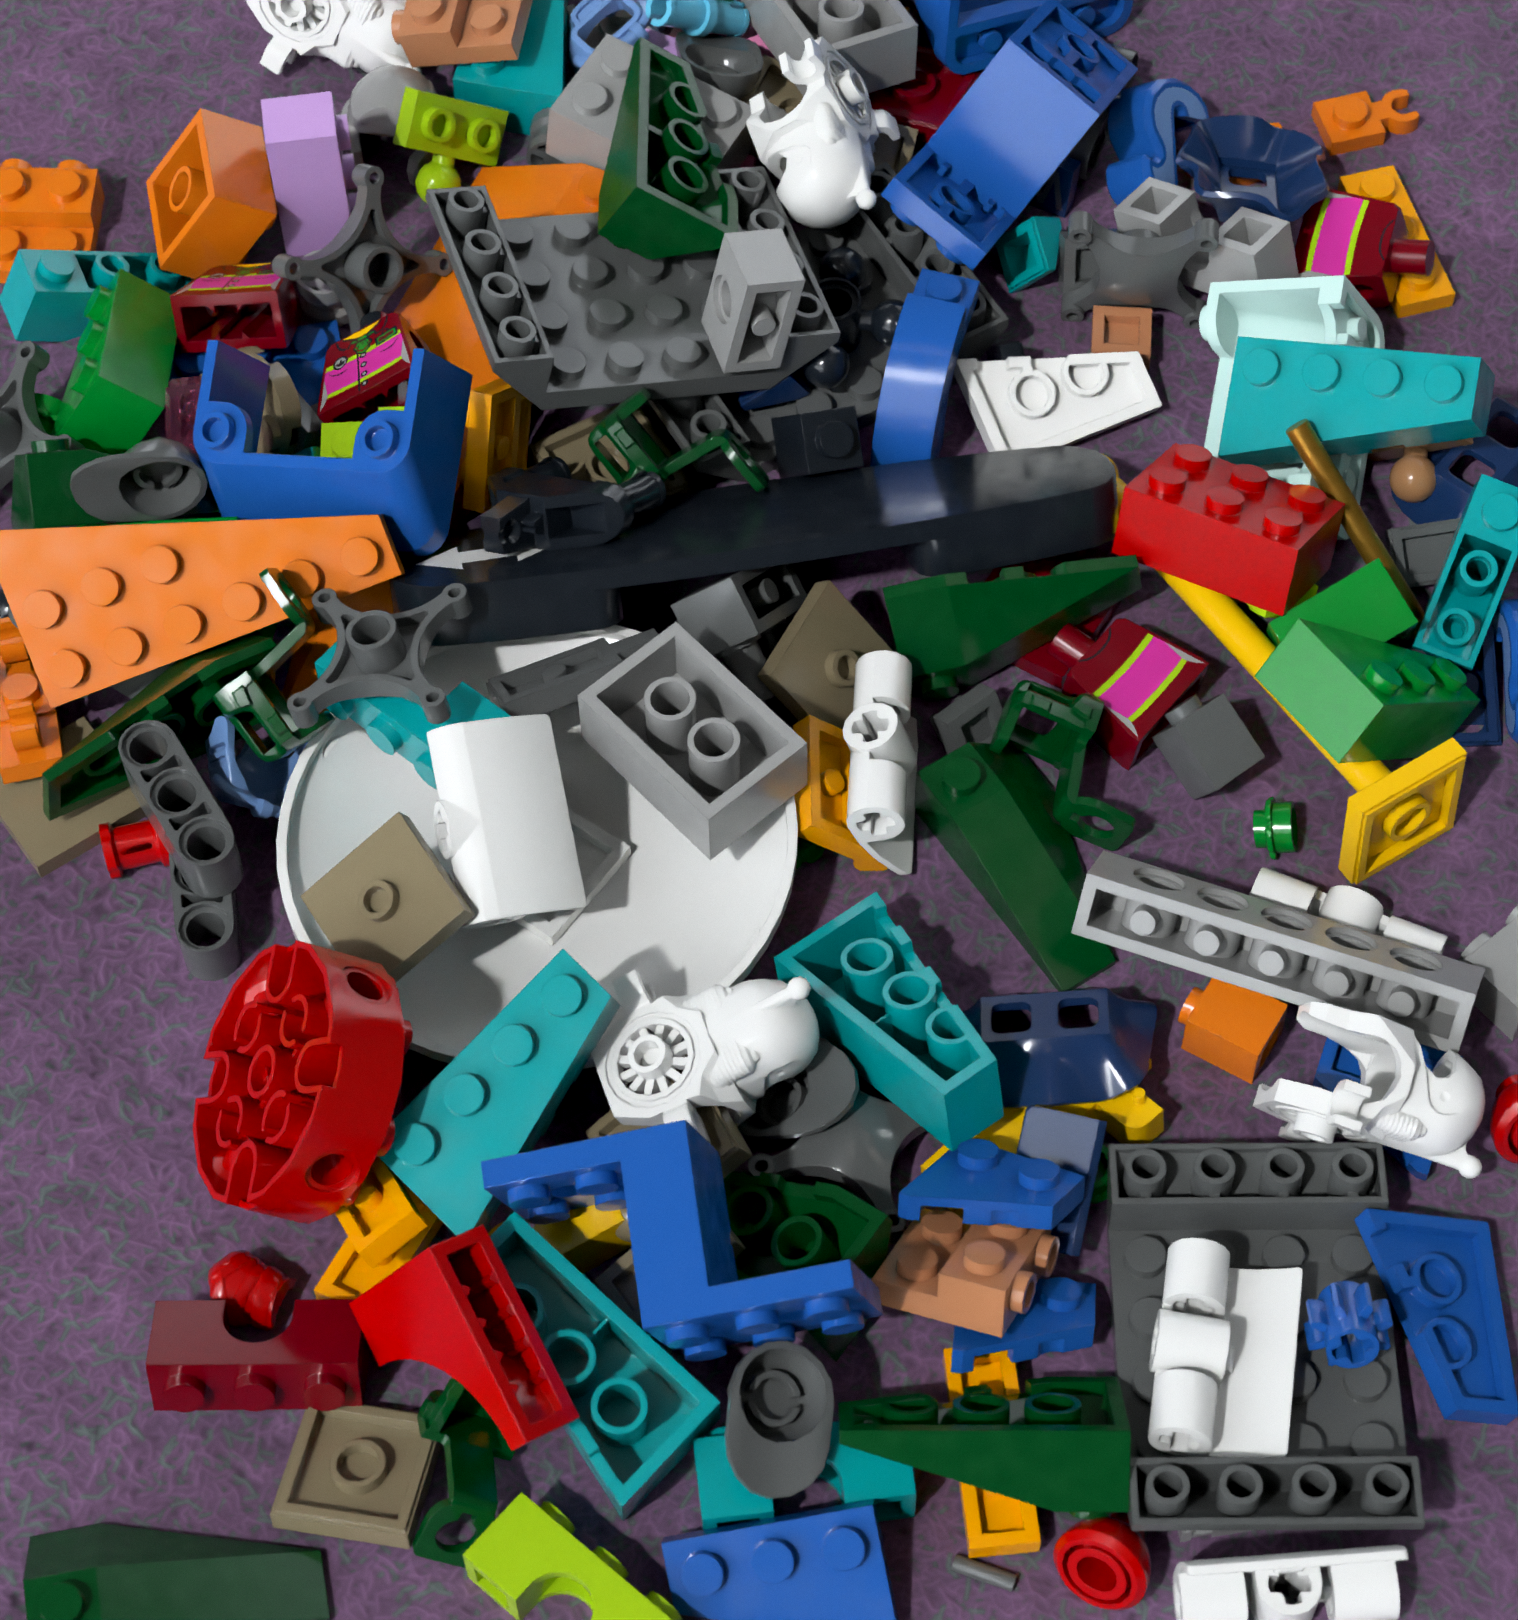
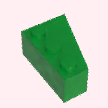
(119, 366)
(1366, 694)

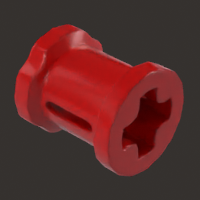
(131, 847)

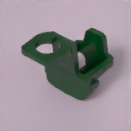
(645, 453)
(258, 693)
(1065, 750)
(470, 1447)

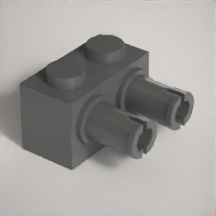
(743, 618)

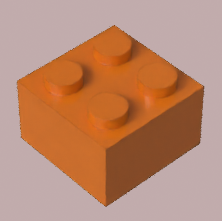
(211, 195)

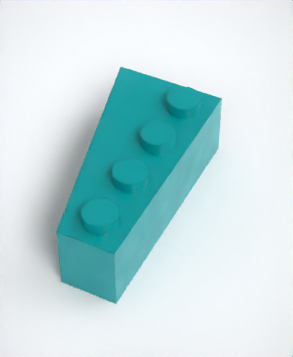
(525, 83)
(1350, 397)
(897, 1022)
(499, 1092)
(629, 1392)

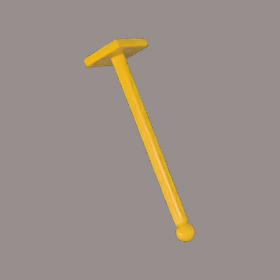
(1391, 809)

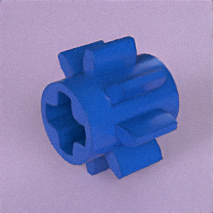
(1348, 1324)

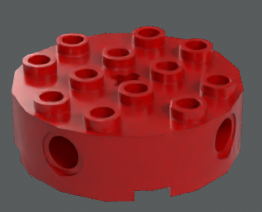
(301, 1082)

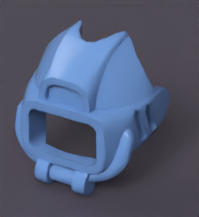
(591, 12)
(247, 778)

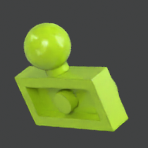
(449, 131)

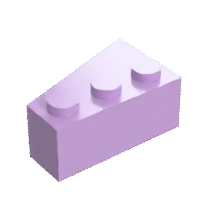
(309, 168)

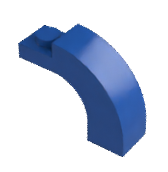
(922, 368)

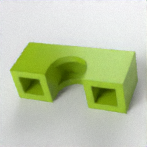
(535, 1556)

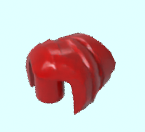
(249, 1288)

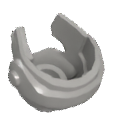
(376, 109)

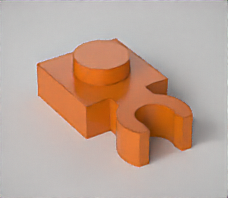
(1358, 123)

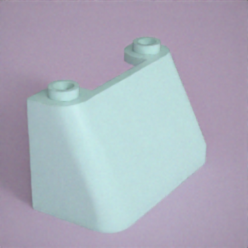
(1291, 310)

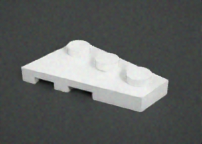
(1054, 399)

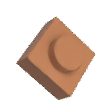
(1122, 330)

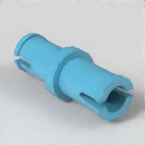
(700, 16)

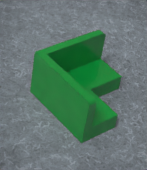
(1359, 604)

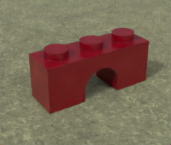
(202, 1367)

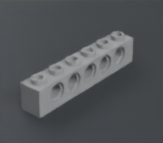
(1275, 948)

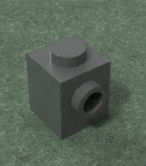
(1206, 744)

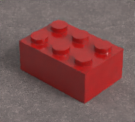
(1228, 527)

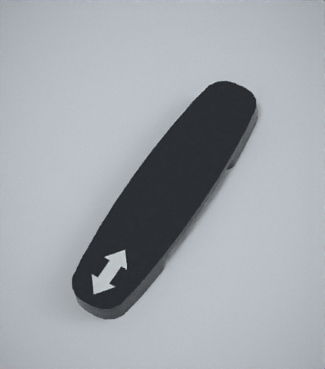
(939, 511)

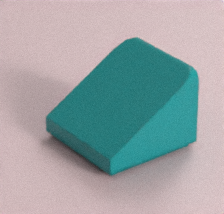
(1029, 251)

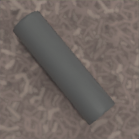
(984, 1572)

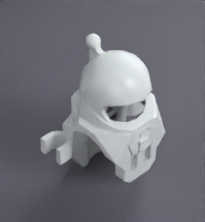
(349, 34)
(824, 142)
(734, 1041)
(1397, 1096)

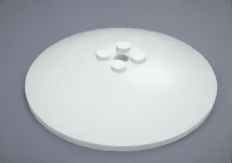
(645, 885)

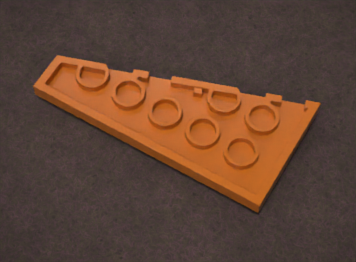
(144, 595)

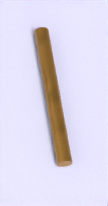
(1353, 519)

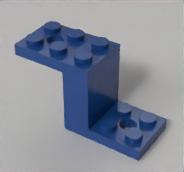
(1008, 133)
(681, 1240)

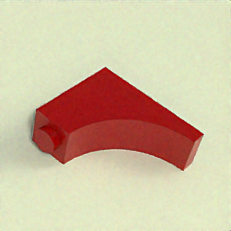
(467, 1319)

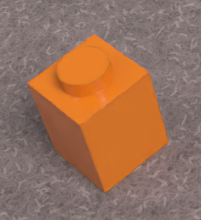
(1231, 1027)

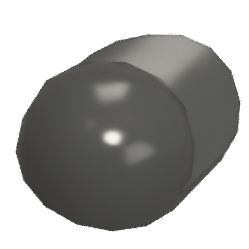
(722, 61)
(143, 484)
(806, 1101)
(778, 1419)

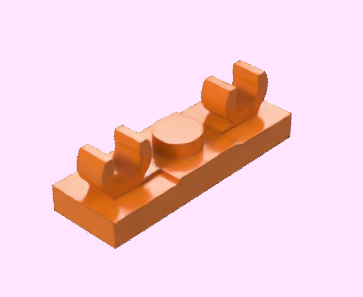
(28, 727)

